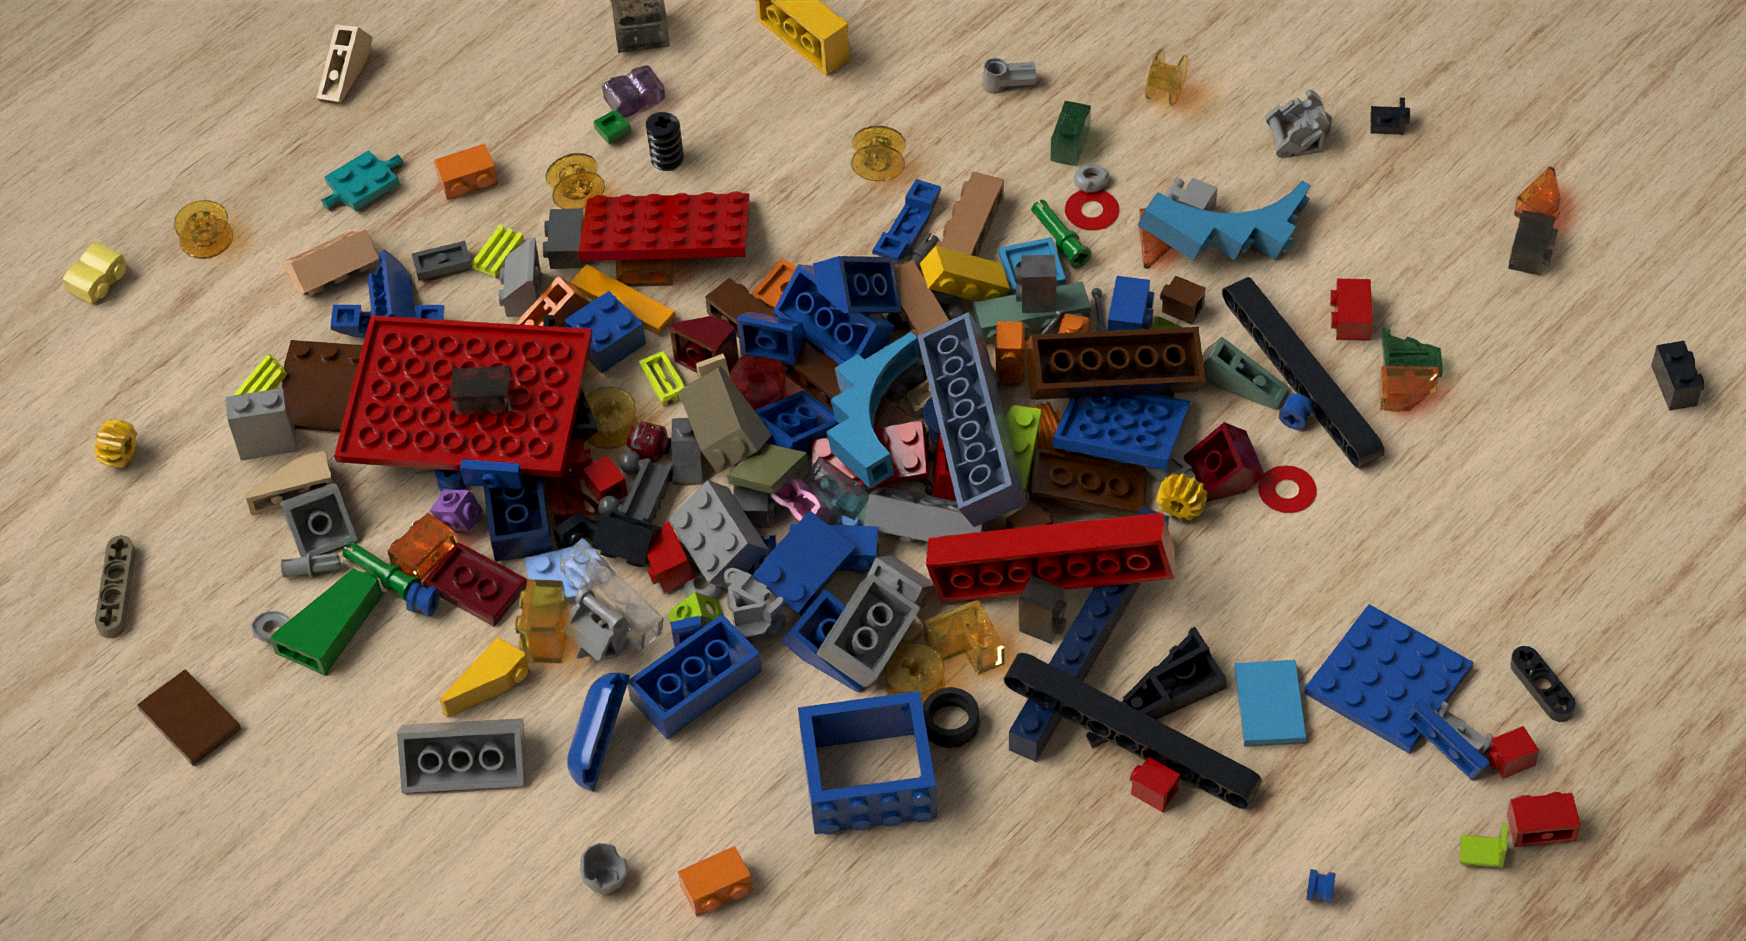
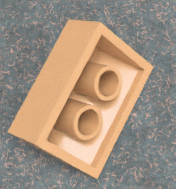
(331, 261)

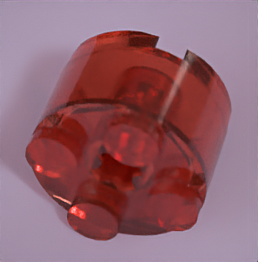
(759, 380)

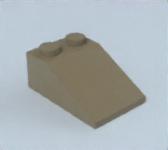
(722, 420)

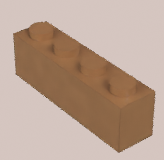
(973, 214)
(918, 303)

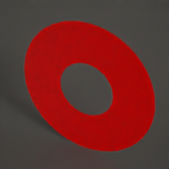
(1106, 218)
(1302, 500)

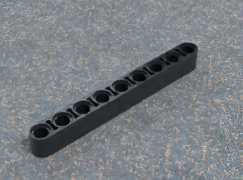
(1303, 372)
(1132, 730)

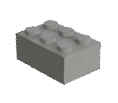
(717, 532)
(868, 630)

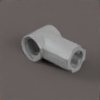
(1000, 74)

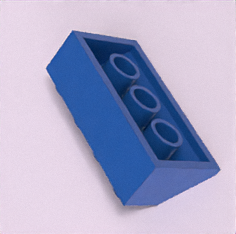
(826, 326)

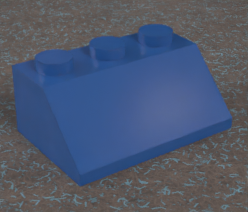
(859, 284)

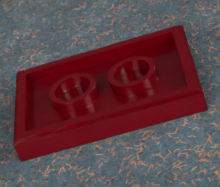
(476, 583)

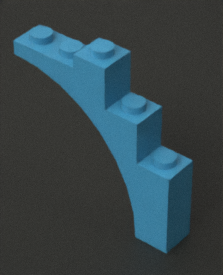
(1194, 229)
(855, 408)

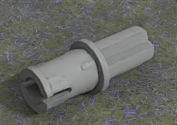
(310, 564)

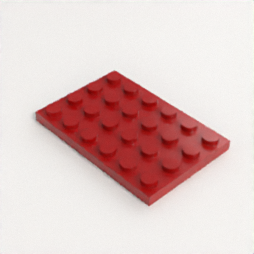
(665, 226)

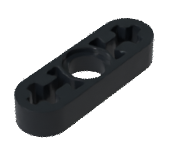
(1543, 696)

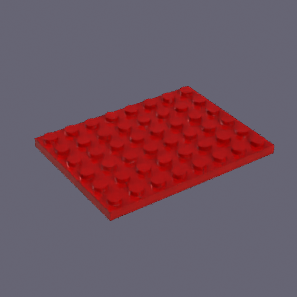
(404, 407)

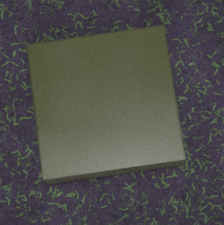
(768, 468)

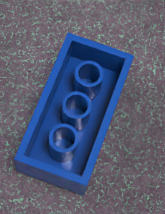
(694, 676)

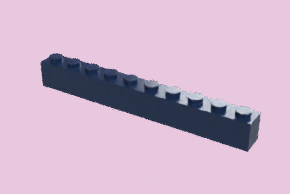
(1075, 657)

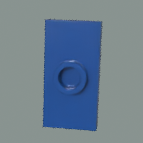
(491, 474)

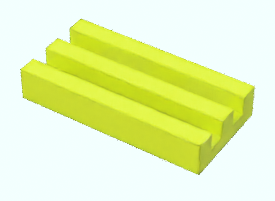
(493, 249)
(259, 377)
(671, 394)

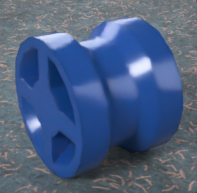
(1296, 411)
(454, 482)
(422, 599)
(1320, 886)

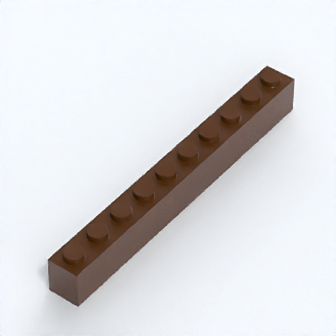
(813, 368)

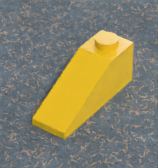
(487, 677)

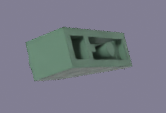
(1239, 374)

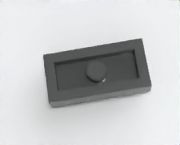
(441, 260)

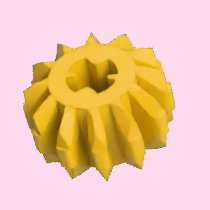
(115, 443)
(1181, 496)

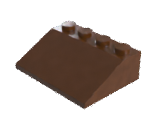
(319, 382)

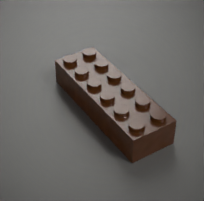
(1114, 363)

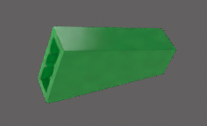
(328, 623)

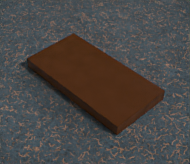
(1087, 483)

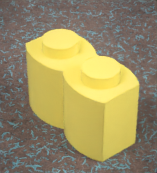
(94, 273)

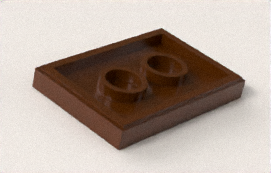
(189, 717)

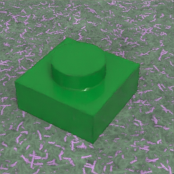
(612, 126)

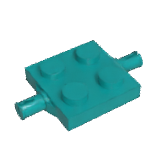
(362, 181)

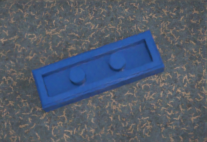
(1446, 739)

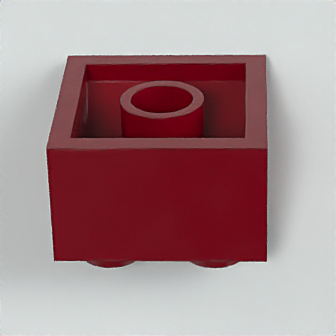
(703, 339)
(1225, 462)

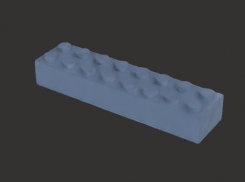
(971, 420)

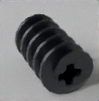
(664, 141)

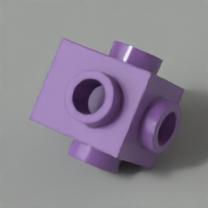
(457, 509)

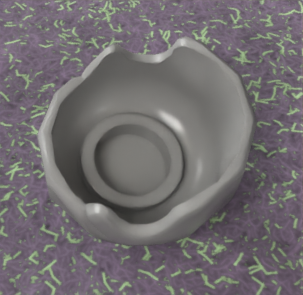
(603, 868)

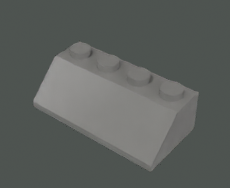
(916, 515)
(462, 755)

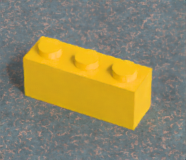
(963, 275)

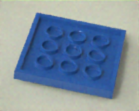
(1123, 428)
(1381, 674)

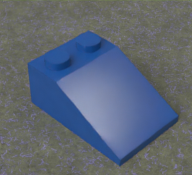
(797, 421)
(804, 562)
(810, 632)

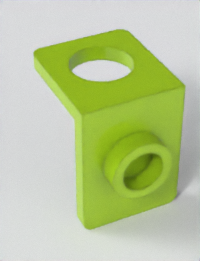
(695, 606)
(1484, 850)

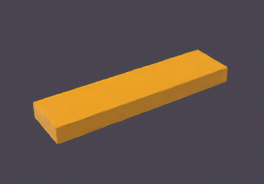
(650, 312)

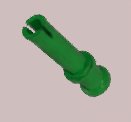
(1066, 240)
(390, 575)

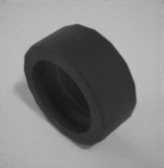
(951, 697)

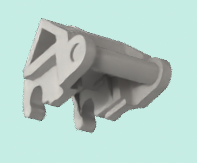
(1309, 123)
(748, 606)
(588, 625)

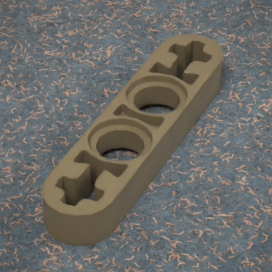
(115, 586)

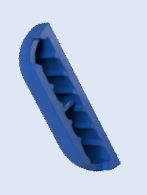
(391, 289)
(595, 728)

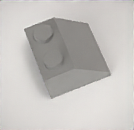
(520, 279)
(318, 520)

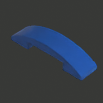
(910, 221)
(354, 322)

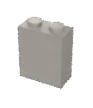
(261, 424)

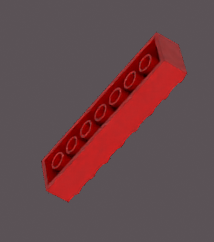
(1062, 554)

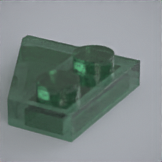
(1409, 352)

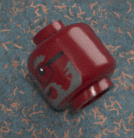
(649, 440)

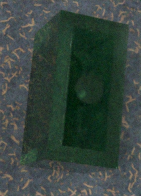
(1070, 133)

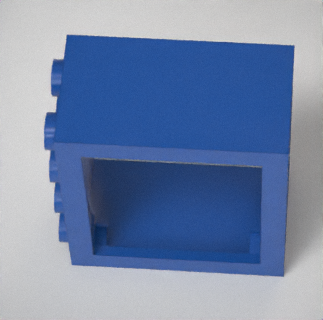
(870, 803)

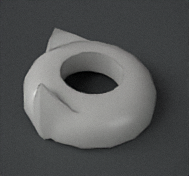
(1094, 184)
(712, 591)
(267, 619)

